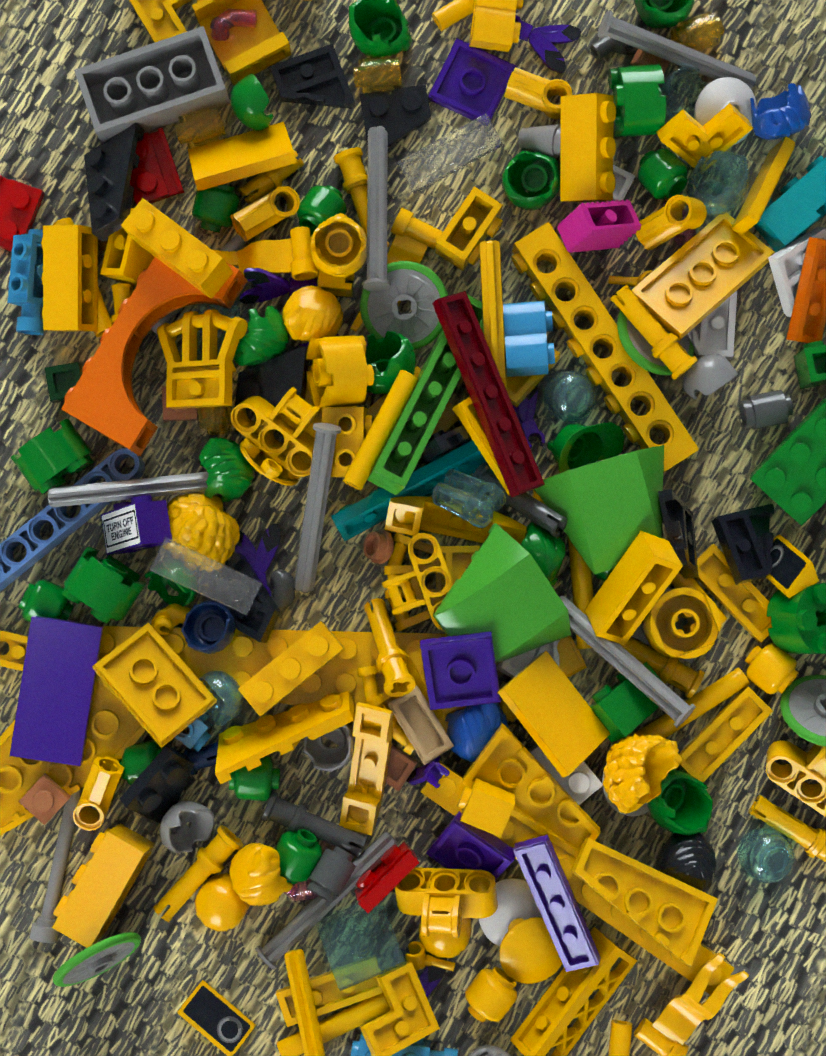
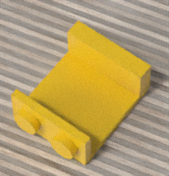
(247, 48)

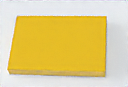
(241, 156)
(154, 684)
(554, 713)

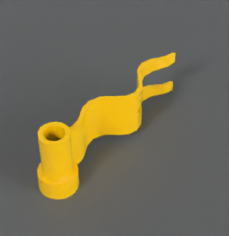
(409, 244)
(277, 255)
(685, 1012)

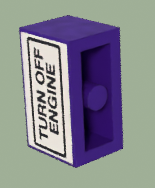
(135, 525)

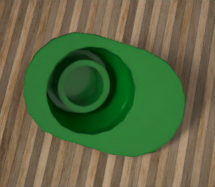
(583, 445)

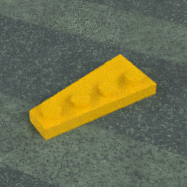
(281, 732)
(538, 796)
(654, 901)

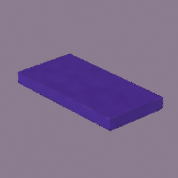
(56, 690)

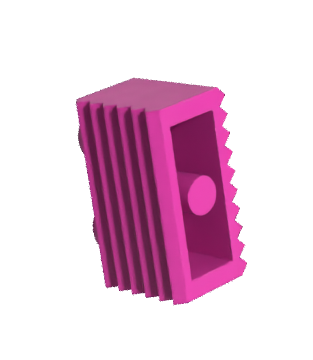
(599, 226)

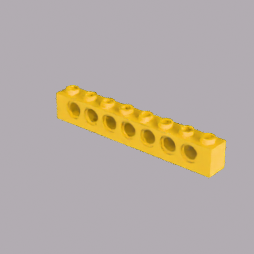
(546, 245)

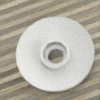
(719, 94)

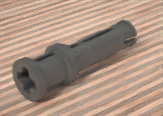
(526, 504)
(296, 817)

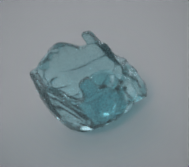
(719, 181)

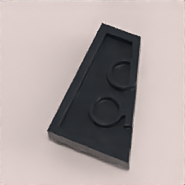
(109, 178)

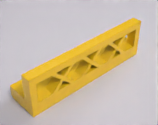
(569, 999)

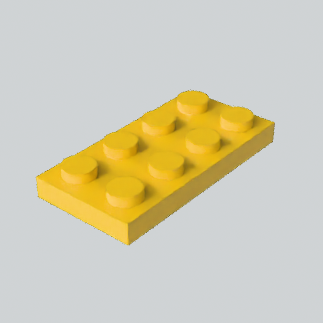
(701, 275)

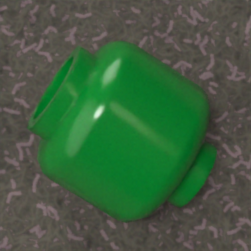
(662, 173)
(319, 205)
(215, 206)
(44, 600)
(137, 759)
(256, 783)
(298, 855)

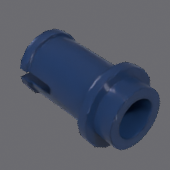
(204, 758)

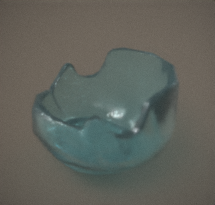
(678, 83)
(569, 396)
(228, 697)
(765, 855)

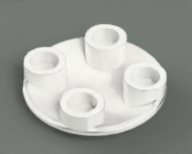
(513, 902)

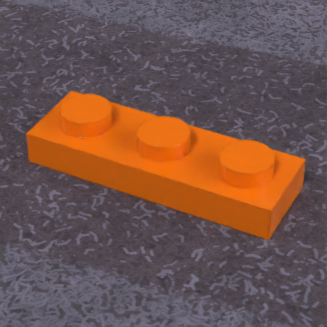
(809, 308)

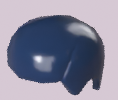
(209, 627)

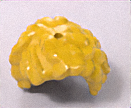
(203, 525)
(637, 769)

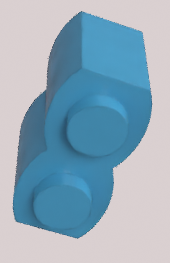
(527, 339)

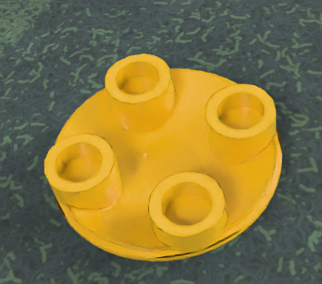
(266, 465)
(528, 951)

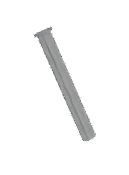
(670, 50)
(377, 211)
(127, 489)
(315, 505)
(629, 667)
(320, 907)

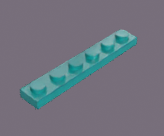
(373, 509)

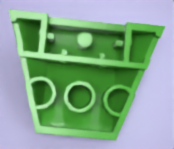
(608, 504)
(504, 595)

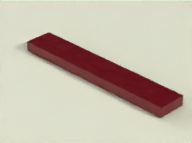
(488, 393)

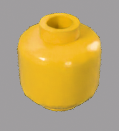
(771, 668)
(491, 995)

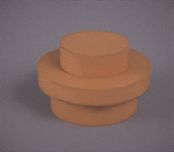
(378, 546)

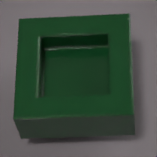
(61, 379)

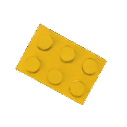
(102, 884)

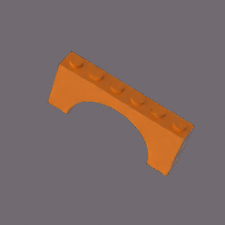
(105, 389)

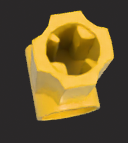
(535, 91)
(264, 213)
(669, 221)
(98, 793)

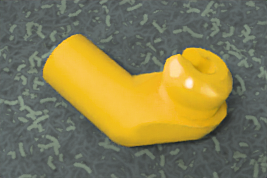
(169, 618)

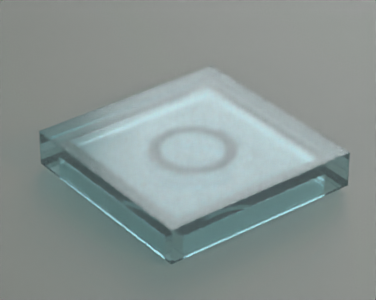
(359, 944)

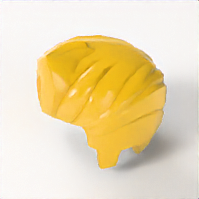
(339, 246)
(312, 314)
(257, 875)

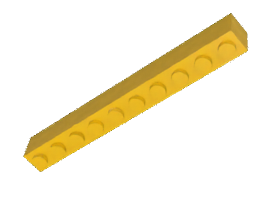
(515, 831)

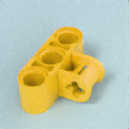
(290, 418)
(414, 582)
(800, 768)
(446, 897)

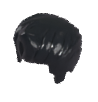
(688, 860)

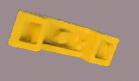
(417, 513)
(368, 768)

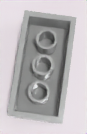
(152, 84)

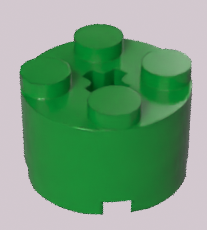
(637, 100)
(52, 456)
(103, 586)
(799, 620)

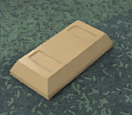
(420, 725)

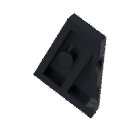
(680, 531)

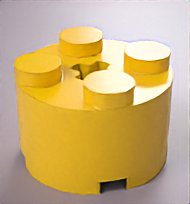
(338, 371)
(698, 634)

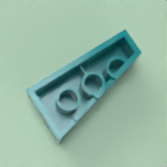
(796, 209)

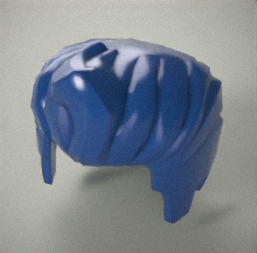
(781, 114)
(473, 728)

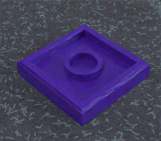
(471, 81)
(460, 670)
(470, 848)

